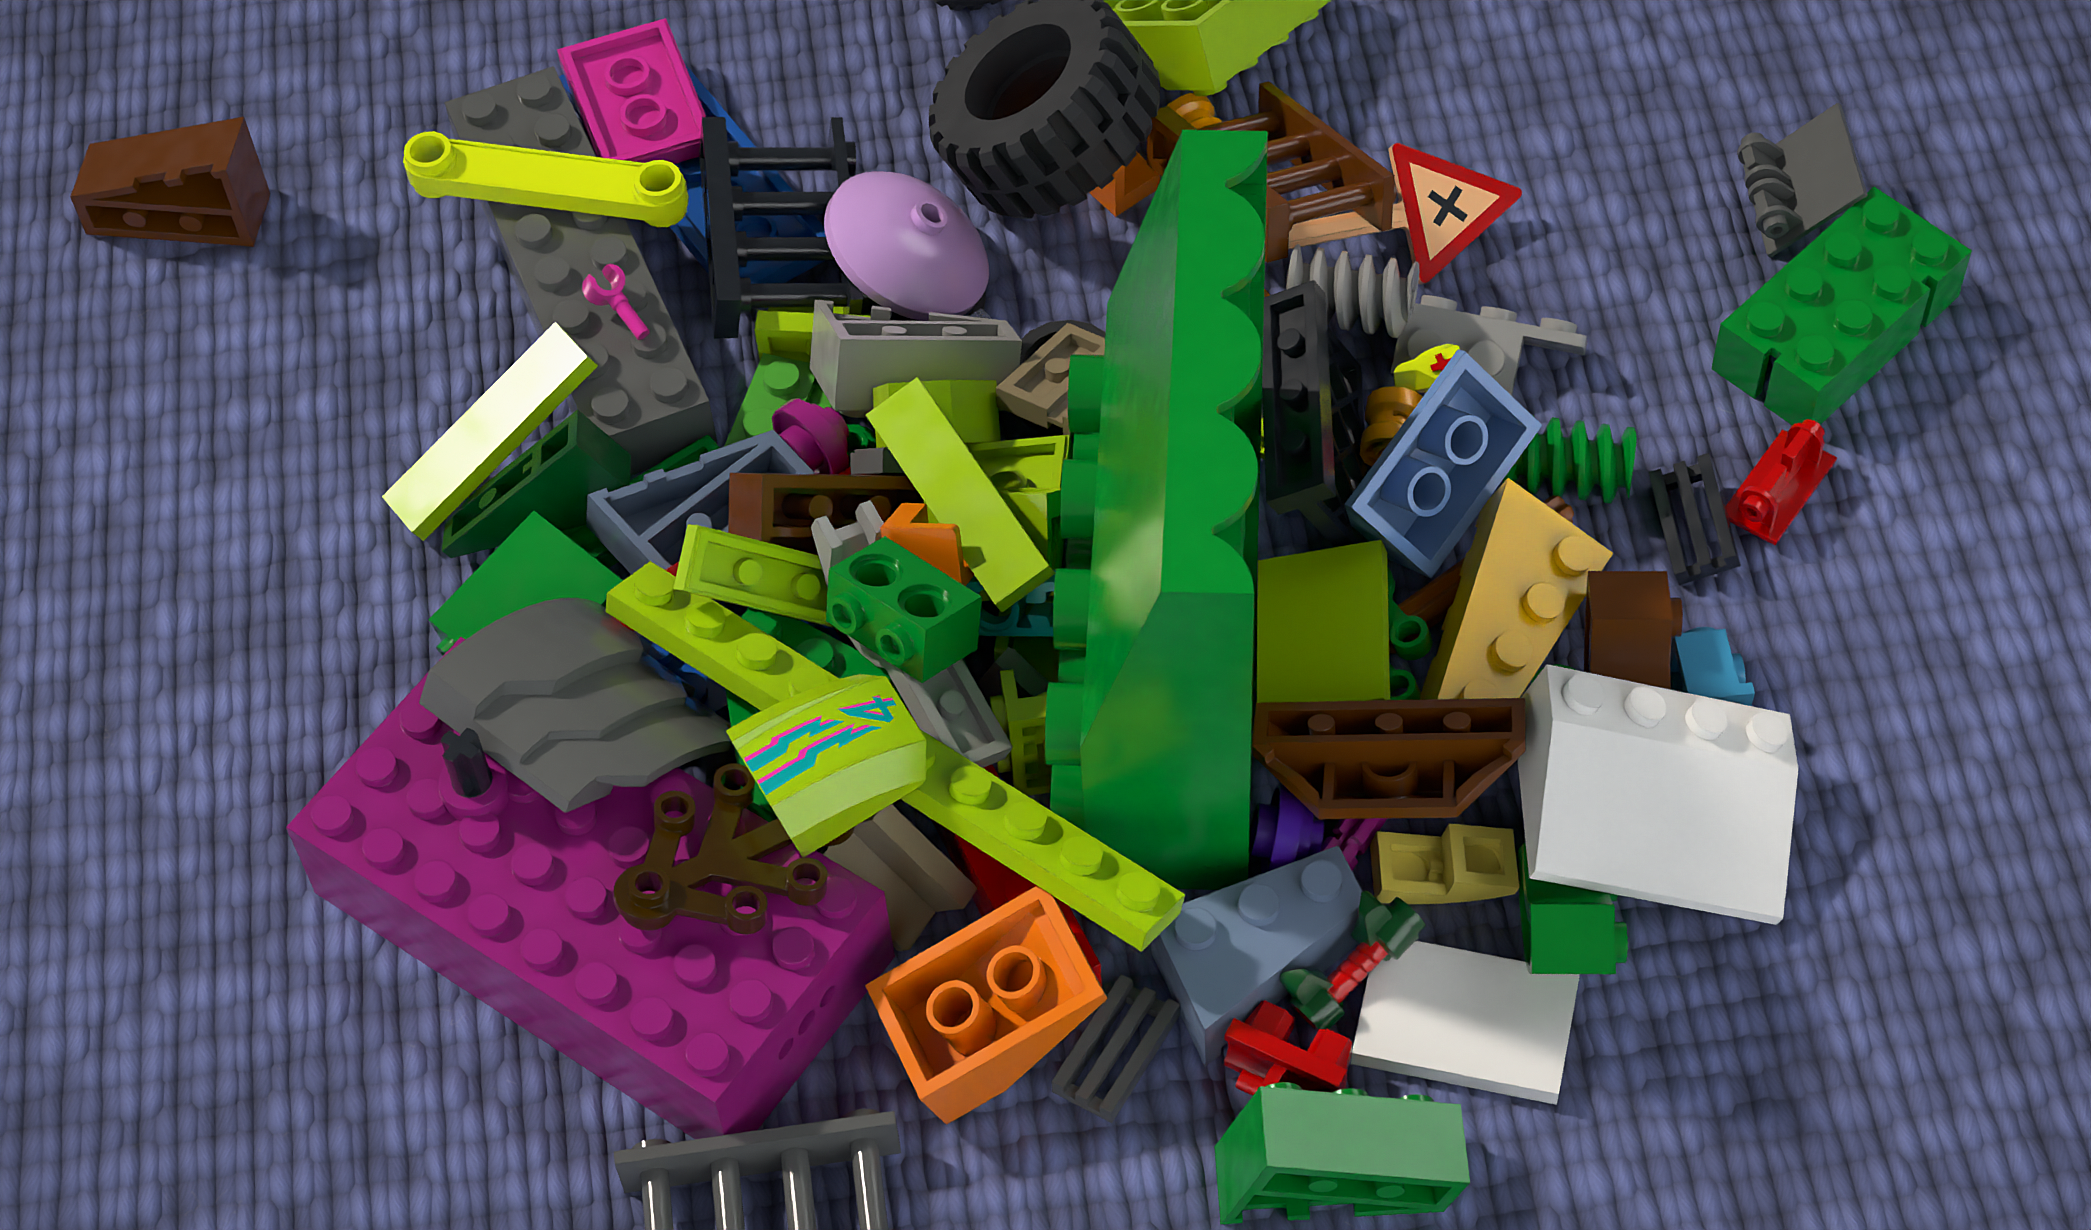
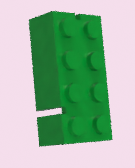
(1841, 309)

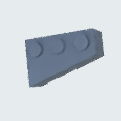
(652, 515)
(1238, 941)

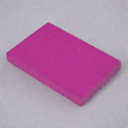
(635, 95)

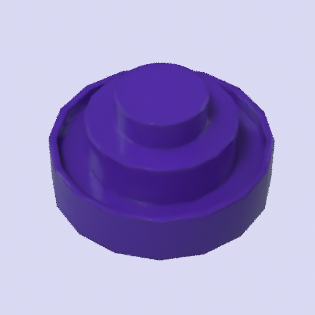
(1283, 831)

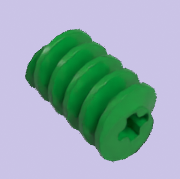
(1578, 460)

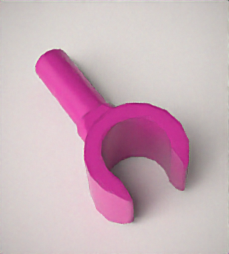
(615, 299)

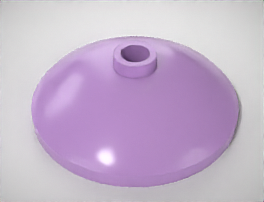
(906, 245)

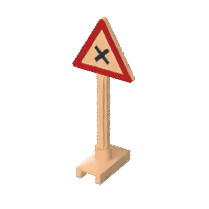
(1437, 207)

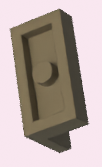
(907, 868)

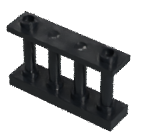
(732, 249)

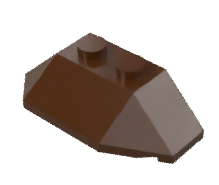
(1389, 753)

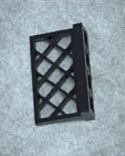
(1310, 413)

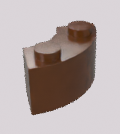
(1630, 626)

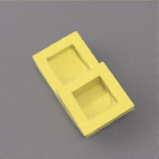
(1453, 868)

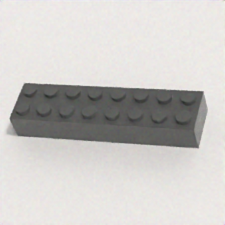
(643, 388)

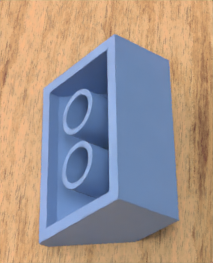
(1441, 466)

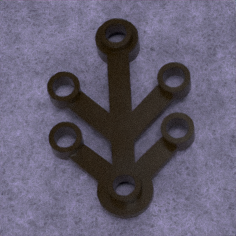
(719, 860)

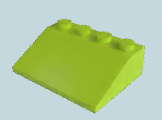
(1210, 41)

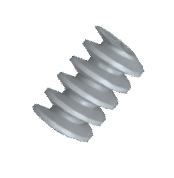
(1359, 291)

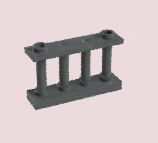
(856, 1136)

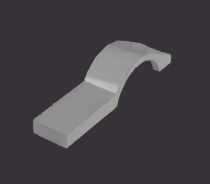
(949, 702)

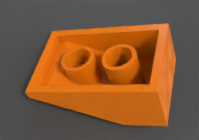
(987, 1003)

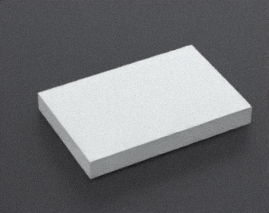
(1467, 1021)

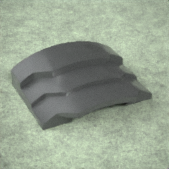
(572, 702)

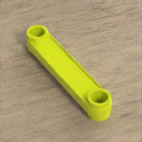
(546, 179)

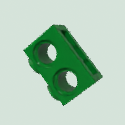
(903, 609)

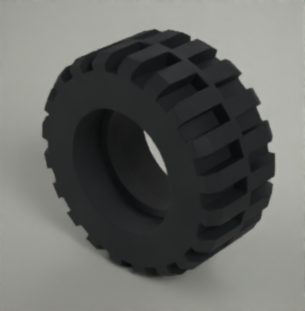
(1044, 106)

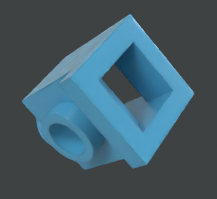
(1706, 667)

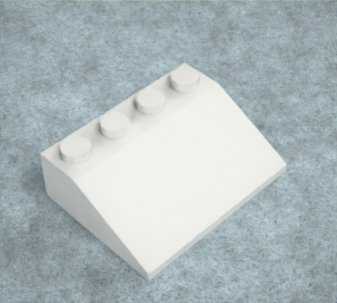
(1658, 794)

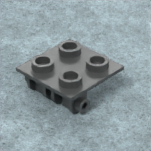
(1801, 178)

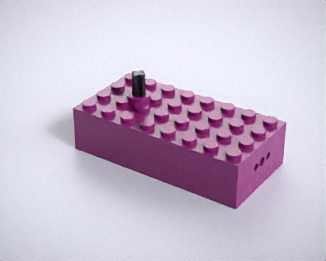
(521, 913)

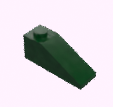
(546, 479)

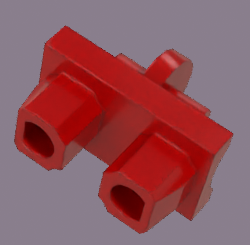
(1265, 1058)

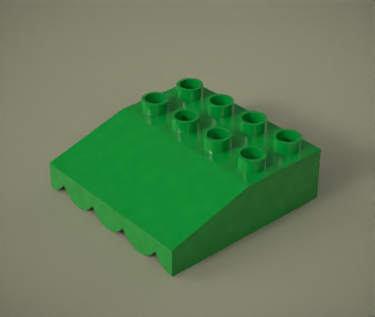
(1164, 532)

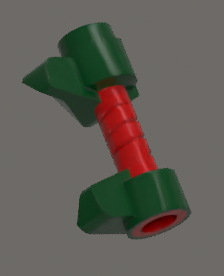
(1381, 934)

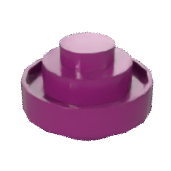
(814, 435)

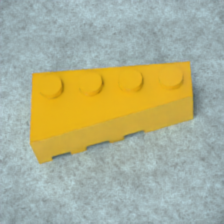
(1512, 598)

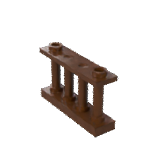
(1320, 159)

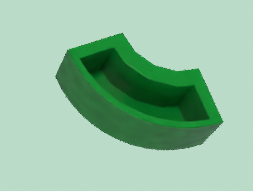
(1568, 927)

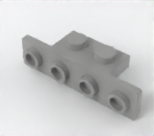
(1489, 338)

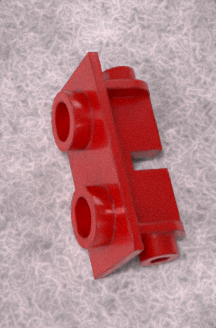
(1781, 482)

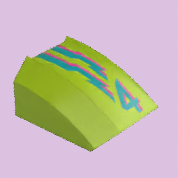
(833, 756)

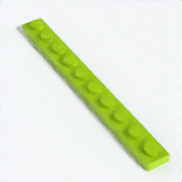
(955, 790)

